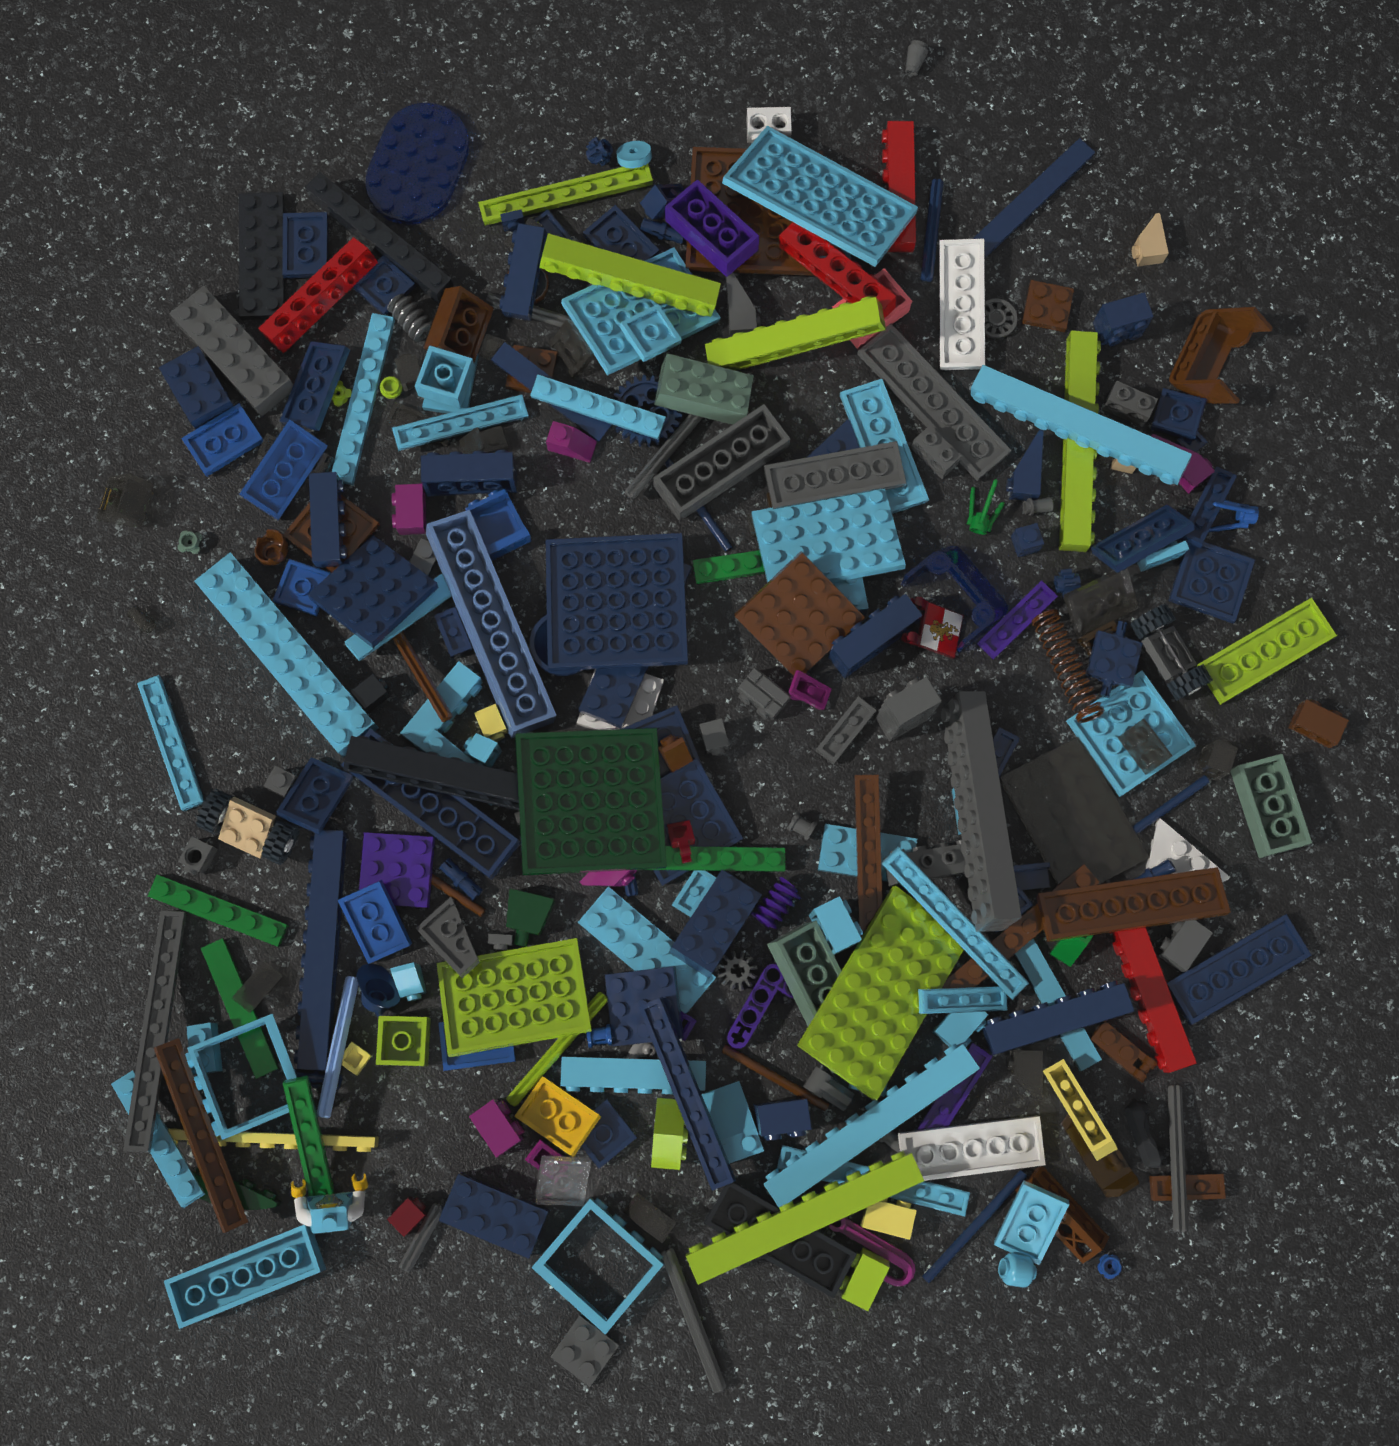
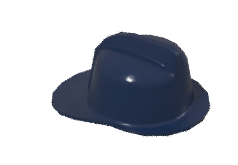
(377, 989)

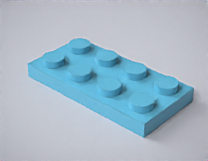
(839, 850)

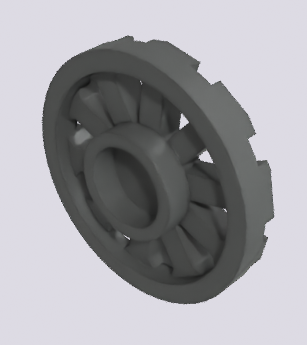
(997, 318)

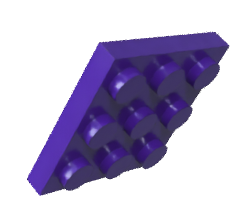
(402, 865)

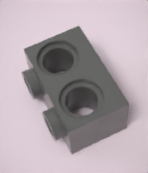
(1129, 404)
(936, 452)

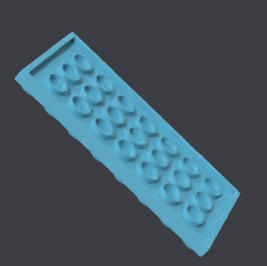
(820, 195)

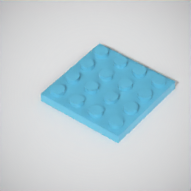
(1122, 712)

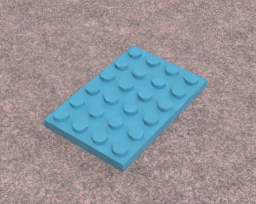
(600, 311)
(840, 535)

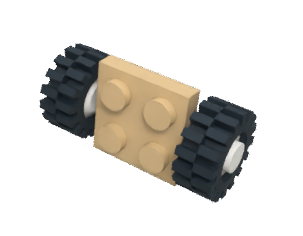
(247, 827)

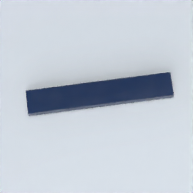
(526, 373)

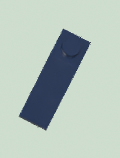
(1026, 477)

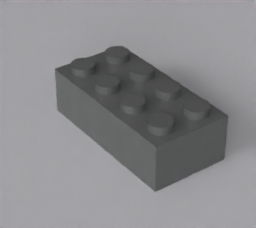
(907, 708)

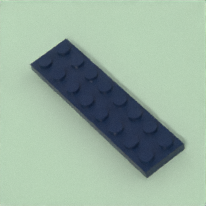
(615, 689)

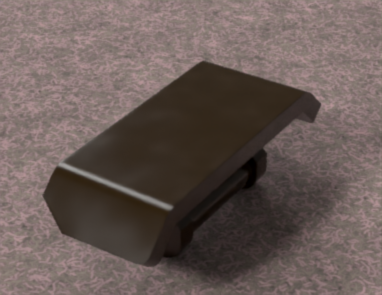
(1109, 1172)

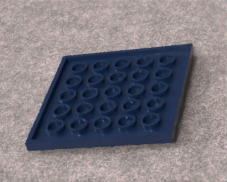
(615, 602)

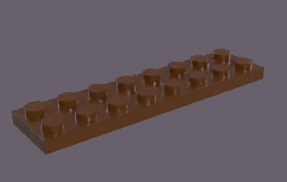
(1132, 904)

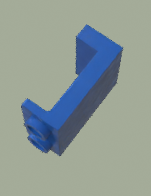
(499, 524)

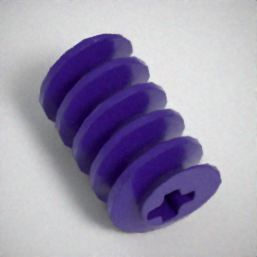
(776, 904)

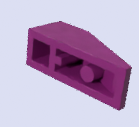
(1197, 471)

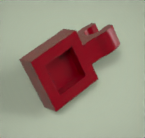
(682, 836)

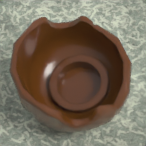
(271, 548)

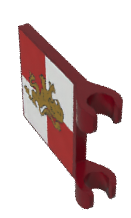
(938, 629)

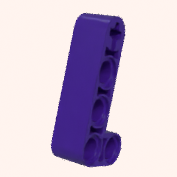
(758, 1008)

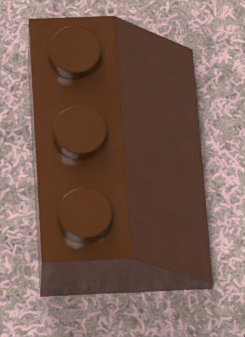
(459, 323)

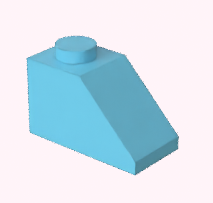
(482, 750)
(409, 981)

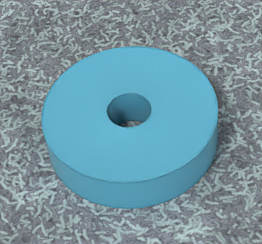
(634, 154)

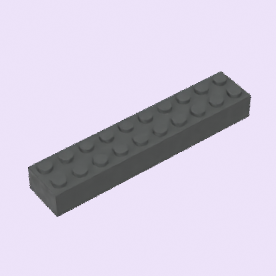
(980, 812)

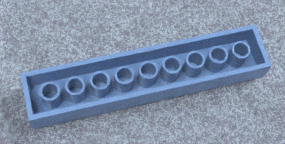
(490, 623)

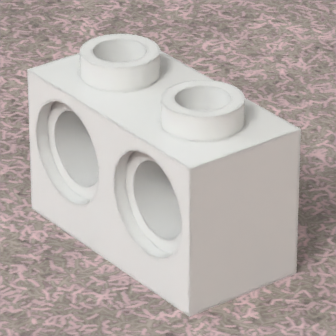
(768, 117)

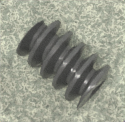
(409, 317)

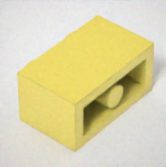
(890, 1218)

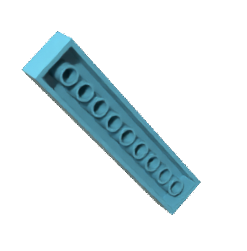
(285, 653)

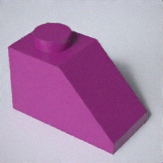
(570, 442)
(608, 878)

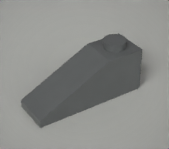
(740, 308)

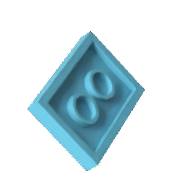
(1031, 1222)

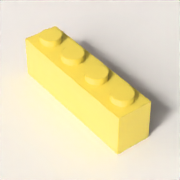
(1080, 1110)

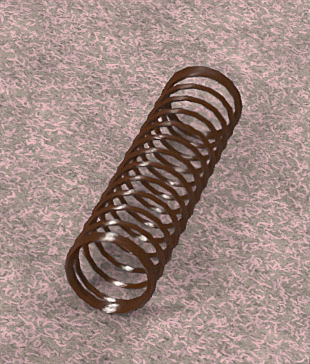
(1086, 711)

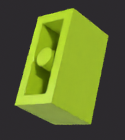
(864, 1279)

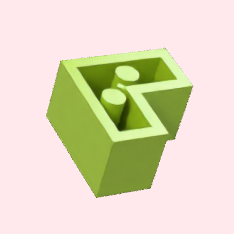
(668, 1136)

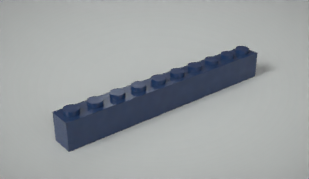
(322, 950)

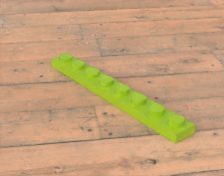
(566, 193)

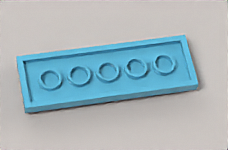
(877, 423)
(641, 944)

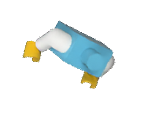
(331, 1211)

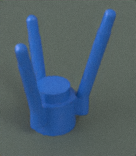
(1244, 513)

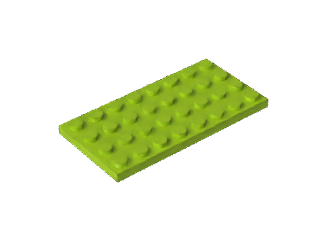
(876, 999)

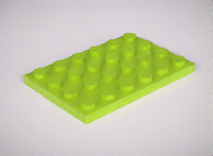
(514, 998)

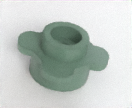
(185, 537)

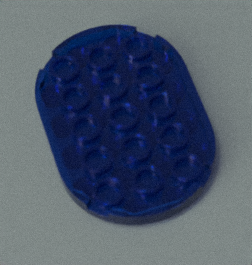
(417, 163)

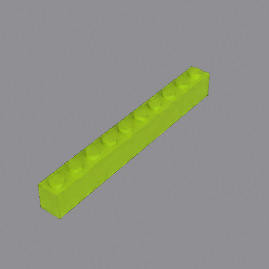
(1077, 462)
(804, 1217)

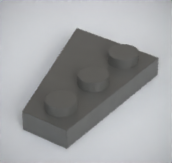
(449, 937)

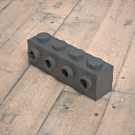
(935, 862)

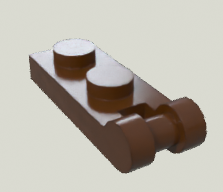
(1122, 1051)

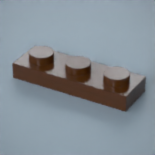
(1197, 1187)

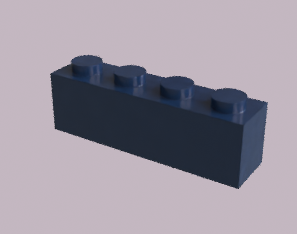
(524, 272)
(326, 519)

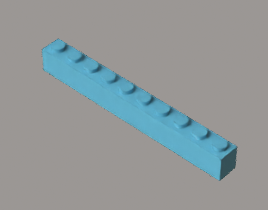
(1080, 425)
(871, 1126)

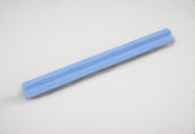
(337, 1047)

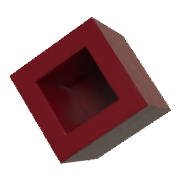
(408, 1215)

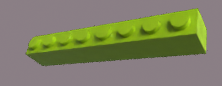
(629, 275)
(797, 335)

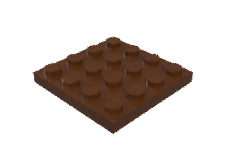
(799, 615)

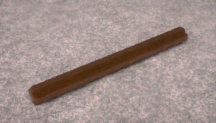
(422, 677)

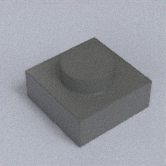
(500, 941)

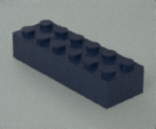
(1057, 1019)

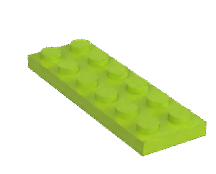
(1267, 650)

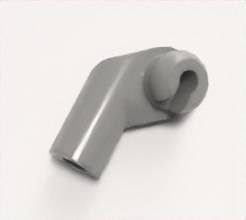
(641, 1050)

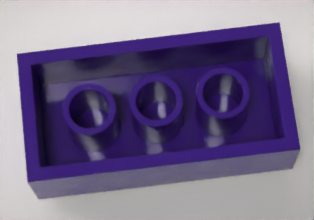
(711, 228)

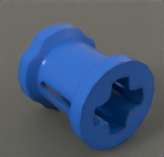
(599, 1036)

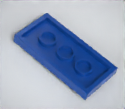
(283, 470)

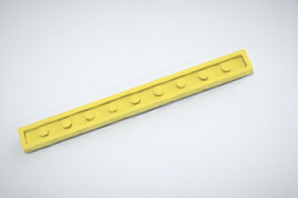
(269, 1139)

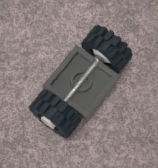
(1170, 652)

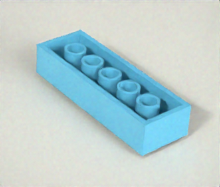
(244, 1275)

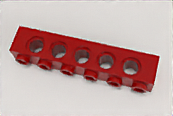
(825, 268)
(318, 295)

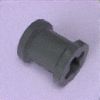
(802, 826)

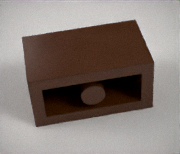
(1318, 723)

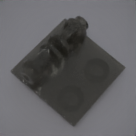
(1145, 746)

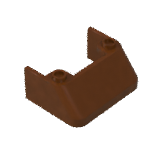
(1208, 349)

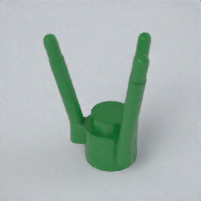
(980, 523)

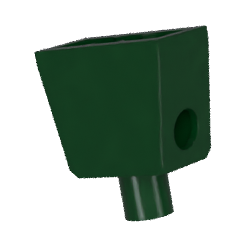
(527, 914)

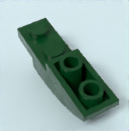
(250, 1197)

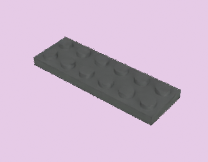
(835, 475)

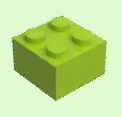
(403, 1041)

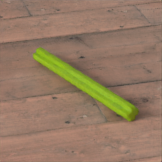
(551, 1056)

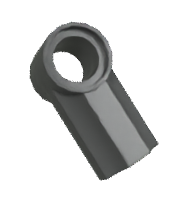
(825, 1087)

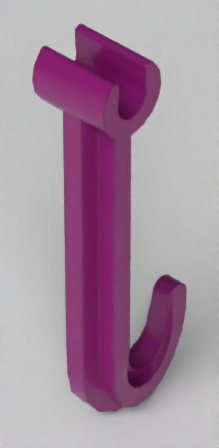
(880, 1247)

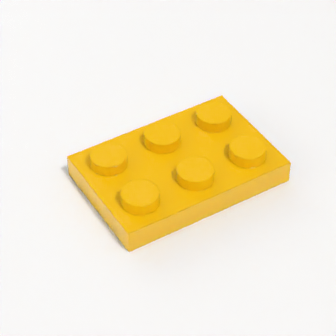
(557, 1116)

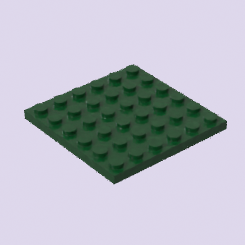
(590, 801)

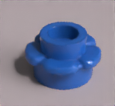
(1114, 1270)

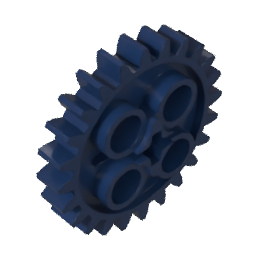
(639, 393)

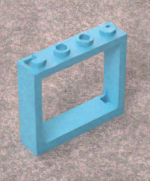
(202, 1080)
(570, 1293)

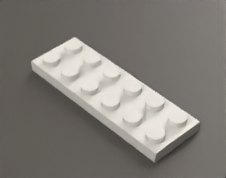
(962, 304)
(975, 1147)

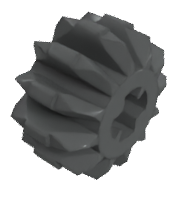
(732, 977)

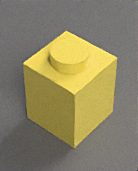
(491, 723)

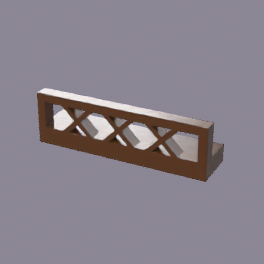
(1082, 1225)

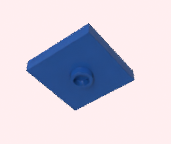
(295, 585)

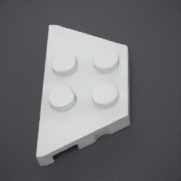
(1184, 856)

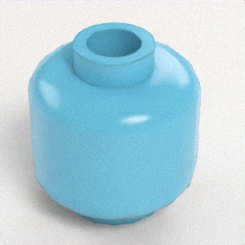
(1017, 1270)

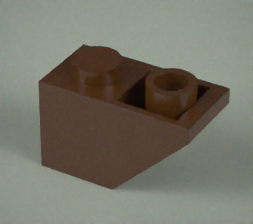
(674, 752)

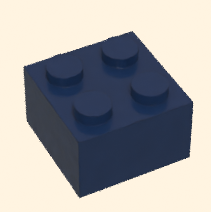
(1123, 319)

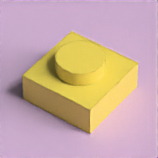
(355, 1058)

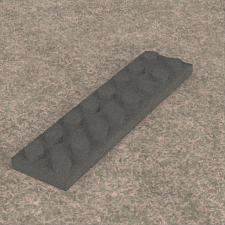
(934, 401)

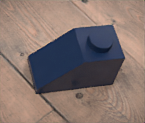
(658, 198)

